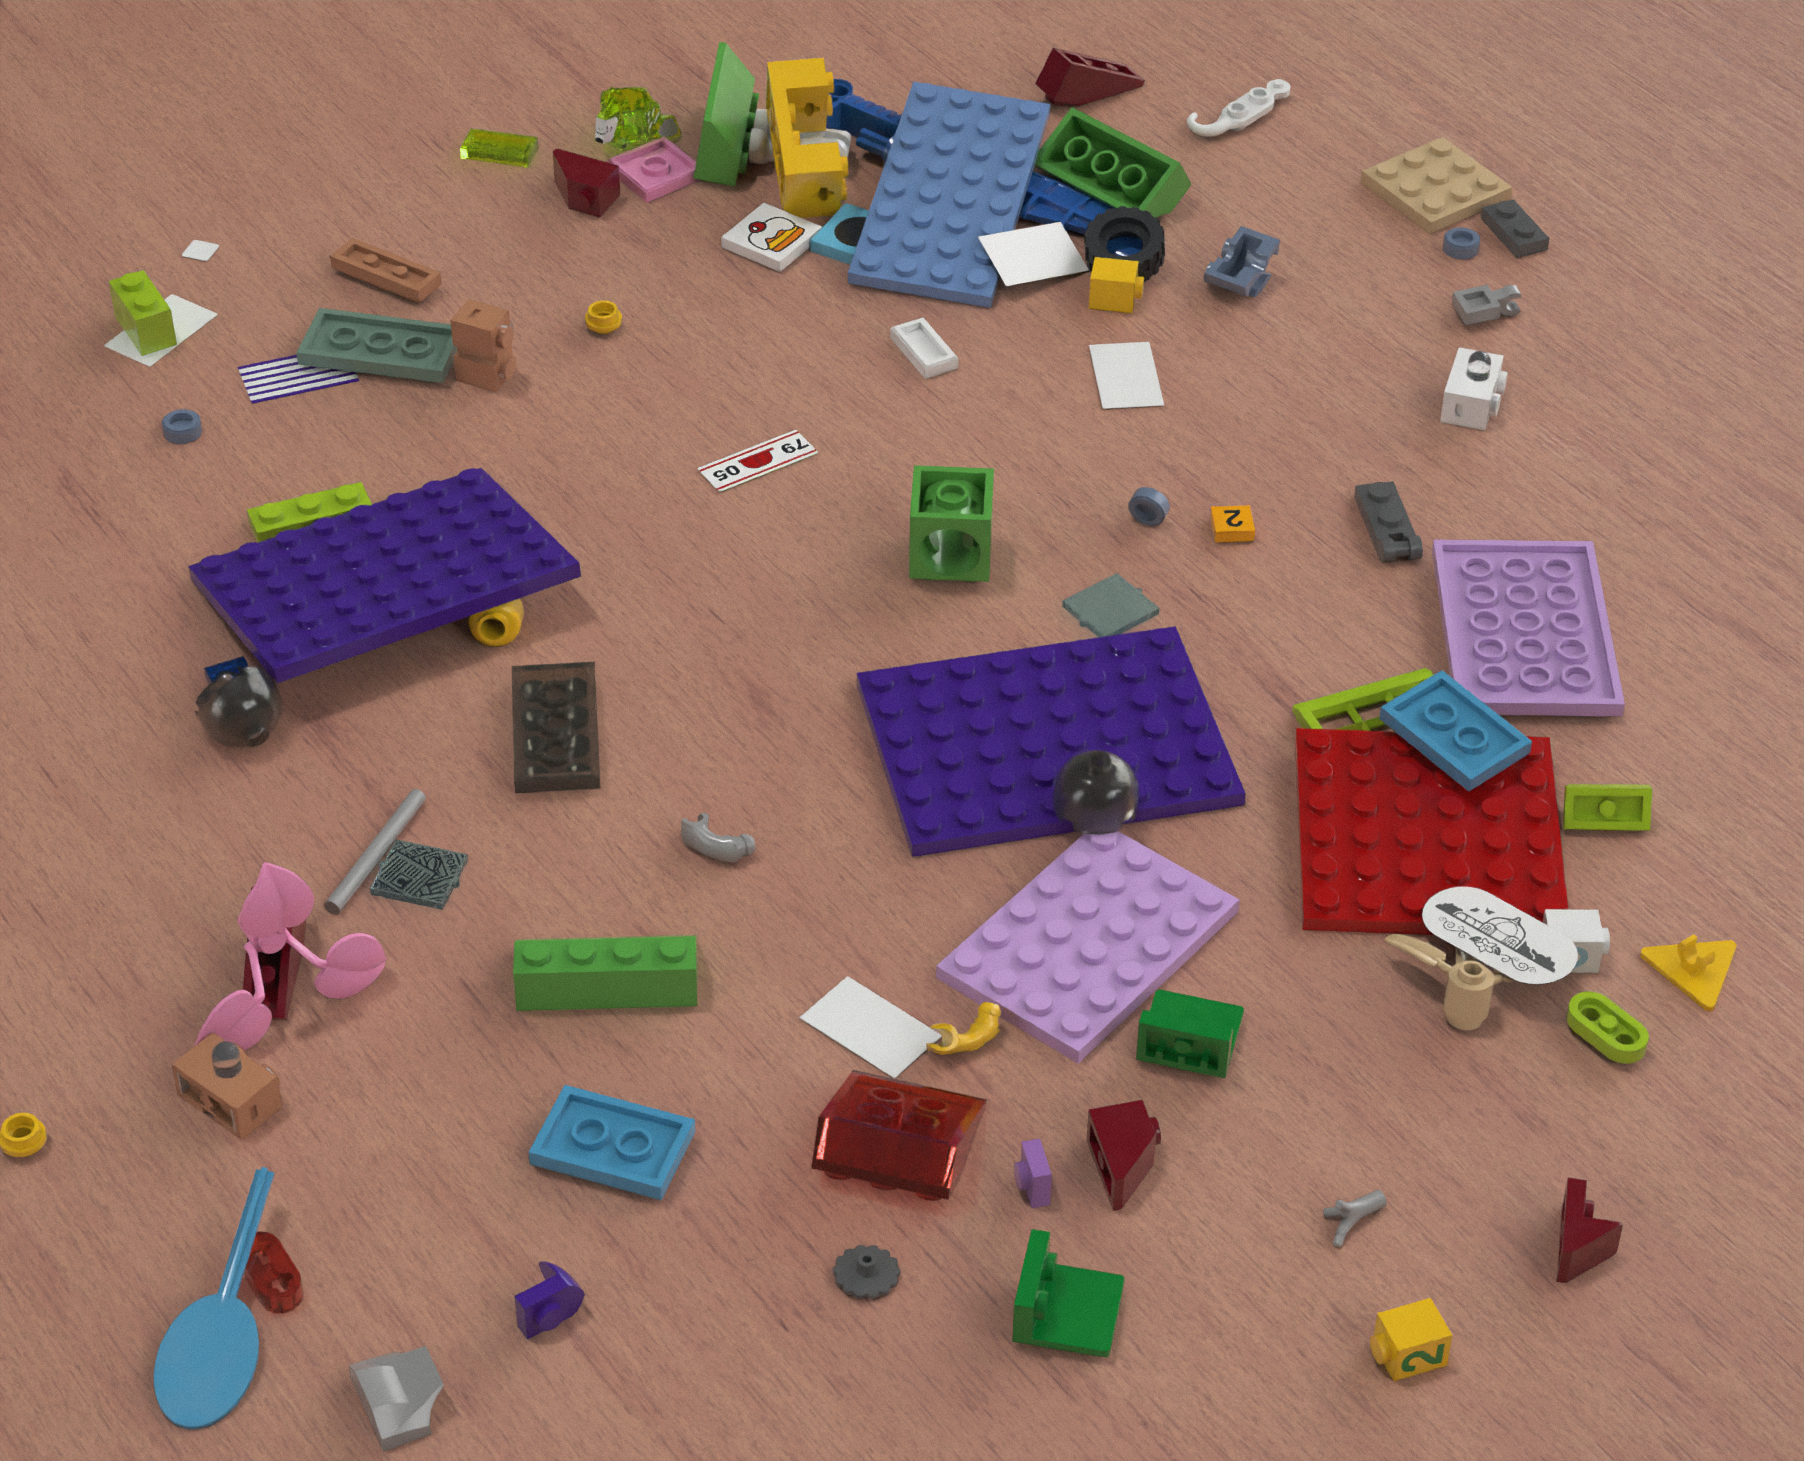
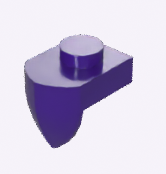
(548, 1302)

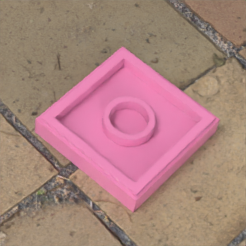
(655, 169)

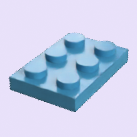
(1455, 730)
(612, 1142)

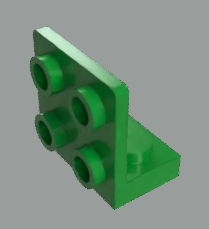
(1189, 1033)
(1063, 1303)

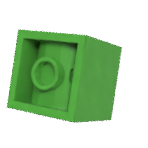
(951, 523)

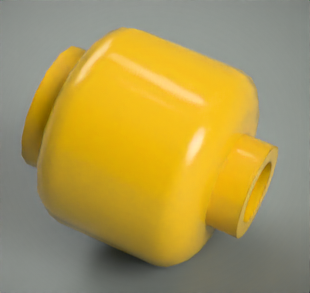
(498, 624)

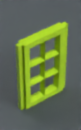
(1360, 697)

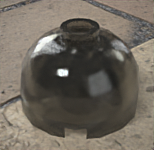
(240, 709)
(1096, 792)

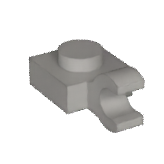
(1482, 304)

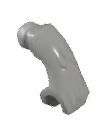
(718, 847)

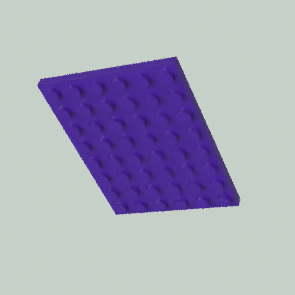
(381, 573)
(983, 736)

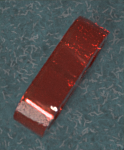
(279, 1268)

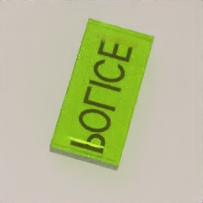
(499, 147)

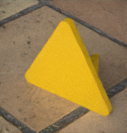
(1693, 967)

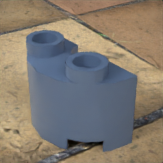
(1243, 263)

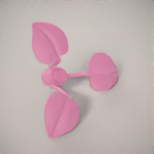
(279, 902)

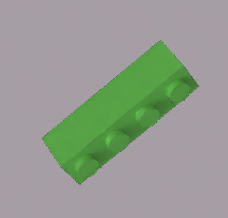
(727, 120)
(1112, 166)
(605, 972)

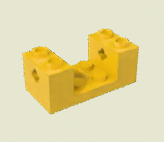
(795, 104)

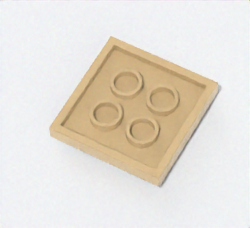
(1436, 185)

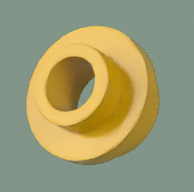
(603, 317)
(22, 1135)

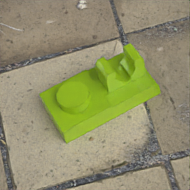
(1607, 807)

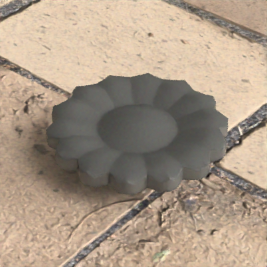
(866, 1272)

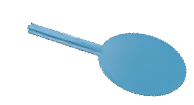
(215, 1340)

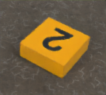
(1232, 523)

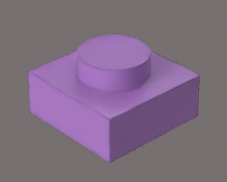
(1034, 1173)

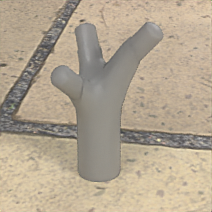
(1353, 1211)

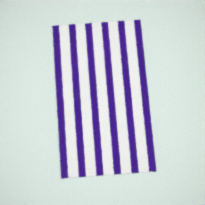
(286, 378)

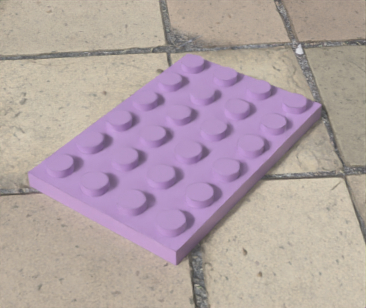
(1528, 626)
(1088, 941)

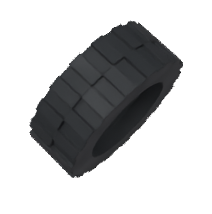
(1129, 223)

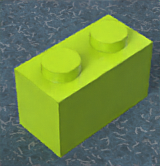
(142, 312)

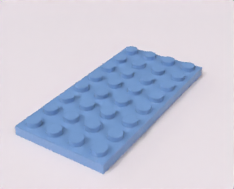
(948, 179)

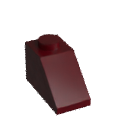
(586, 182)
(1122, 1147)

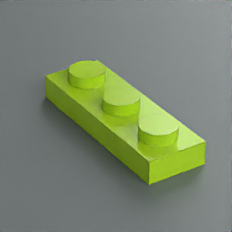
(305, 510)

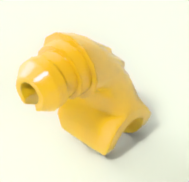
(980, 1032)

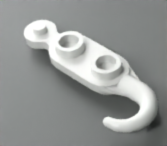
(1243, 110)

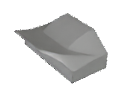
(398, 1394)

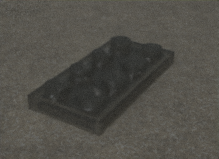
(555, 727)

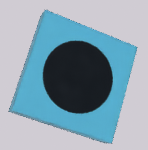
(840, 234)

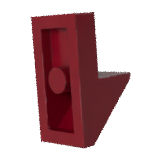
(1583, 1239)

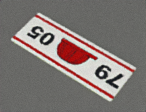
(757, 460)

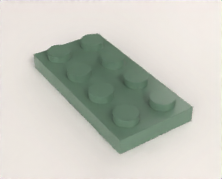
(378, 345)

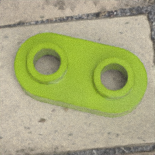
(1610, 1028)

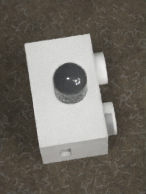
(1473, 389)

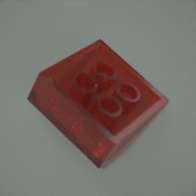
(897, 1135)

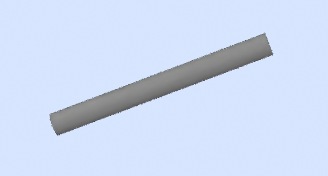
(374, 852)

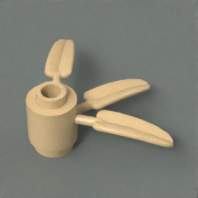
(1468, 981)

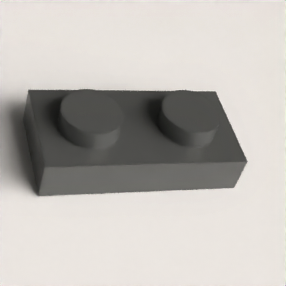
(1515, 228)

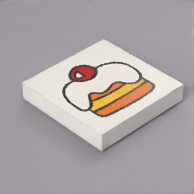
(770, 237)

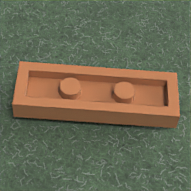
(386, 270)

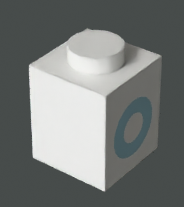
(1586, 933)

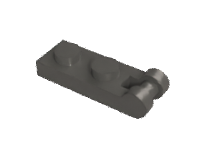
(1387, 522)

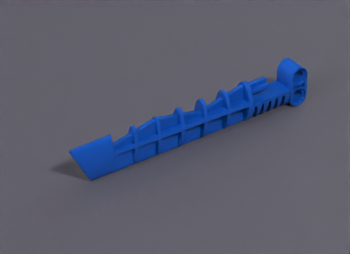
(1045, 198)

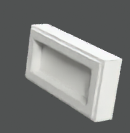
(924, 348)

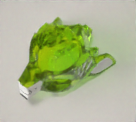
(631, 119)

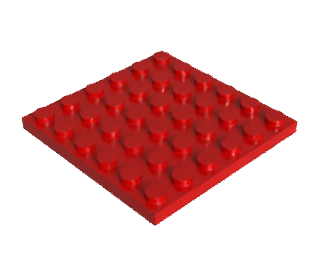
(1394, 829)

